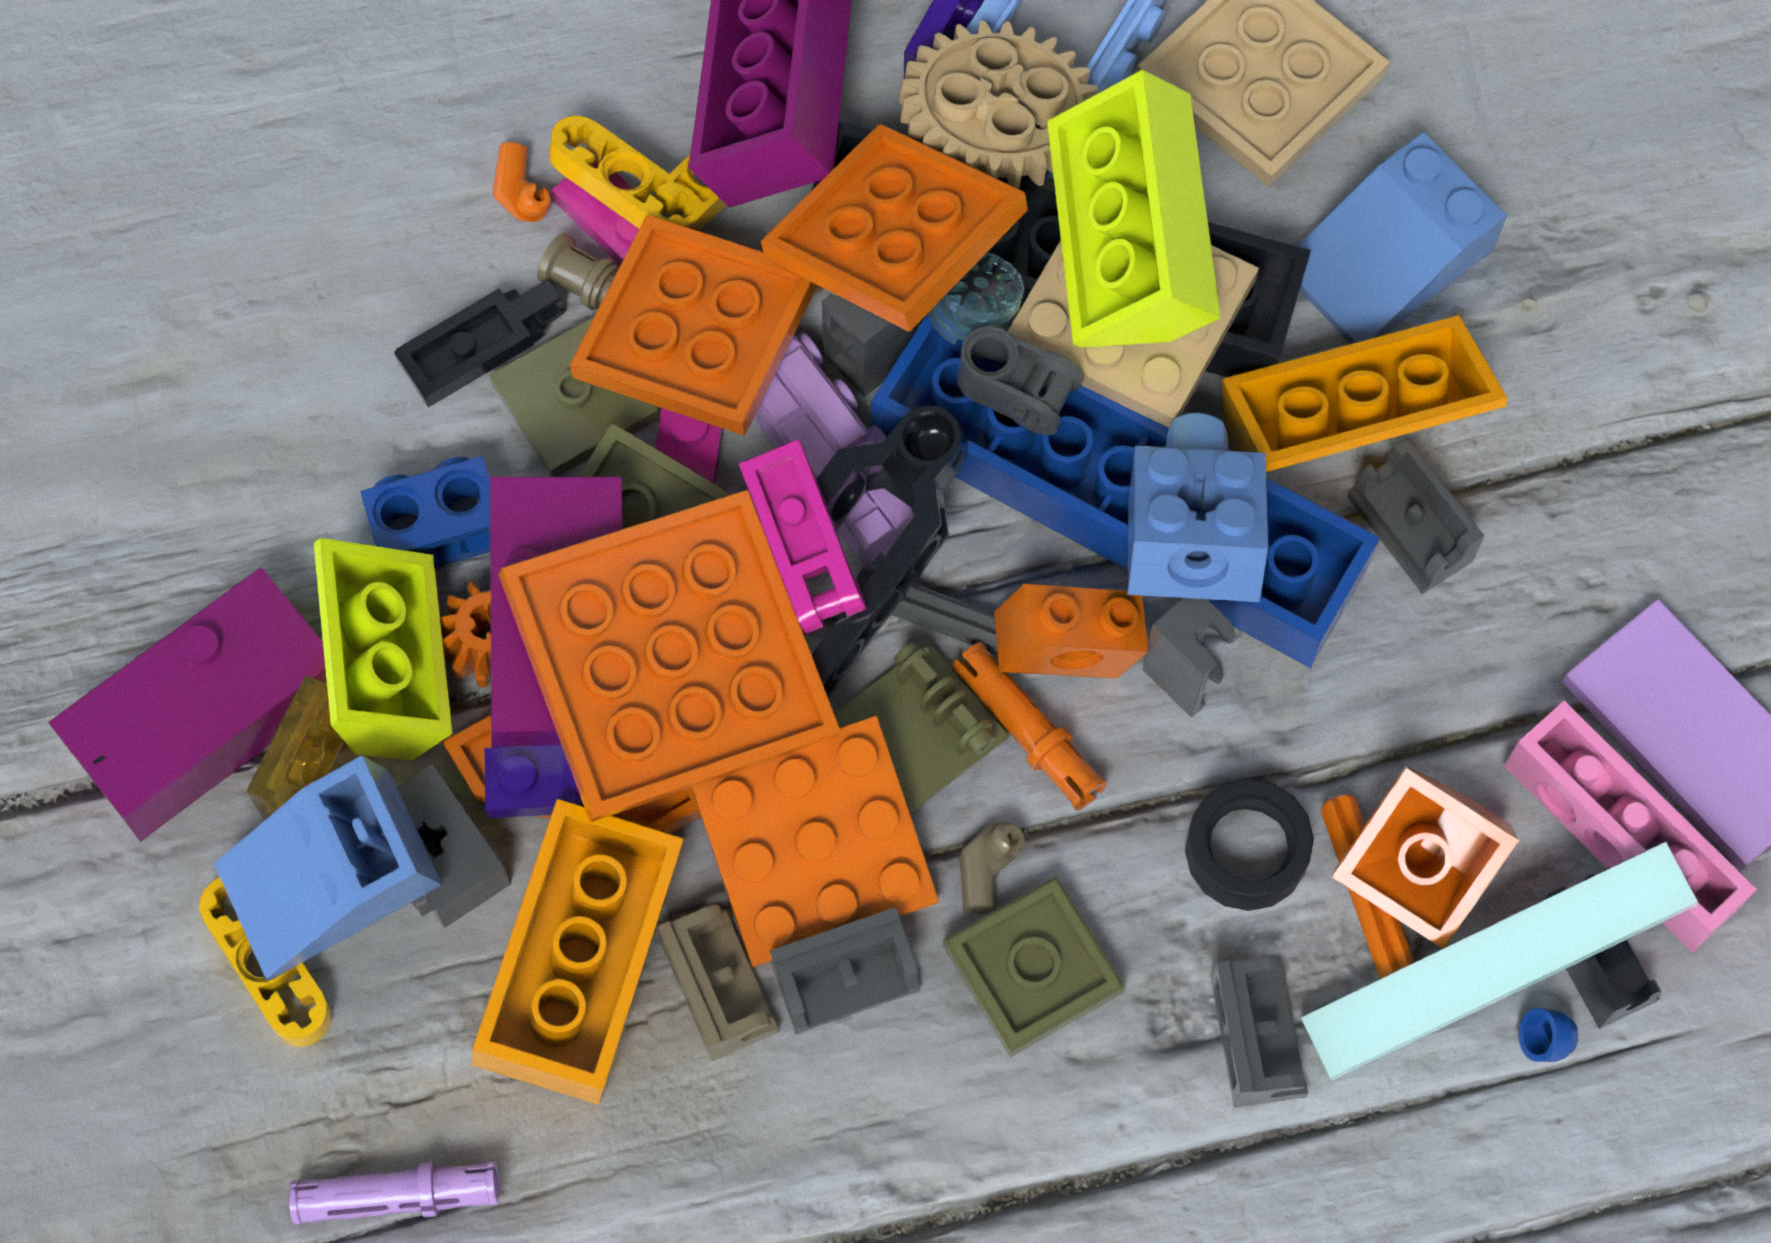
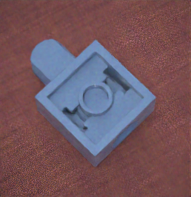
(1197, 516)

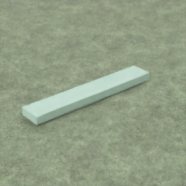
(1499, 961)

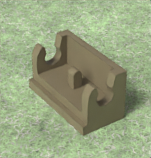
(716, 981)

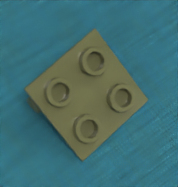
(928, 722)

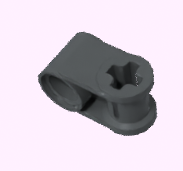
(1022, 380)

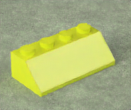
(1133, 215)

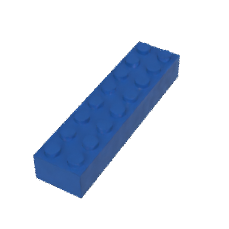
(1082, 488)

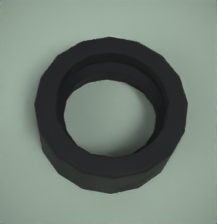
(1259, 797)

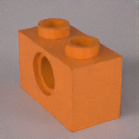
(1070, 631)

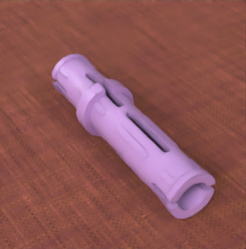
(407, 1191)

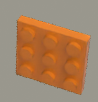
(894, 226)
(693, 325)
(814, 840)

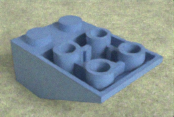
(326, 866)

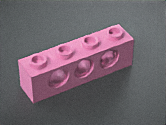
(1623, 816)

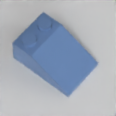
(1398, 241)

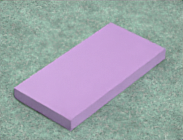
(1685, 727)

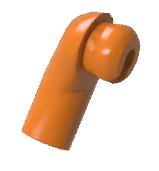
(513, 190)

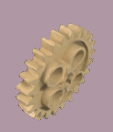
(991, 99)

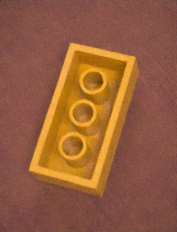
(576, 952)

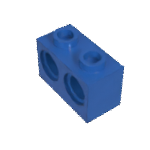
(429, 495)

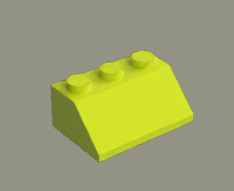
(382, 648)

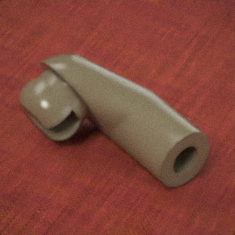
(983, 860)

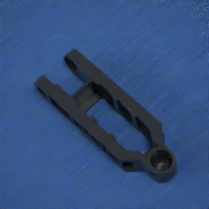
(916, 468)

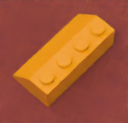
(1359, 394)

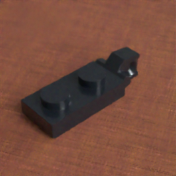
(477, 340)

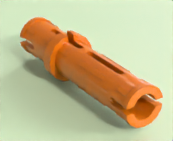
(1046, 745)

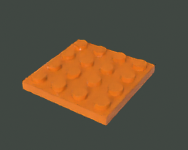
(668, 654)

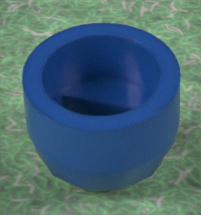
(1547, 1035)

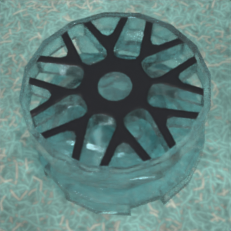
(979, 300)

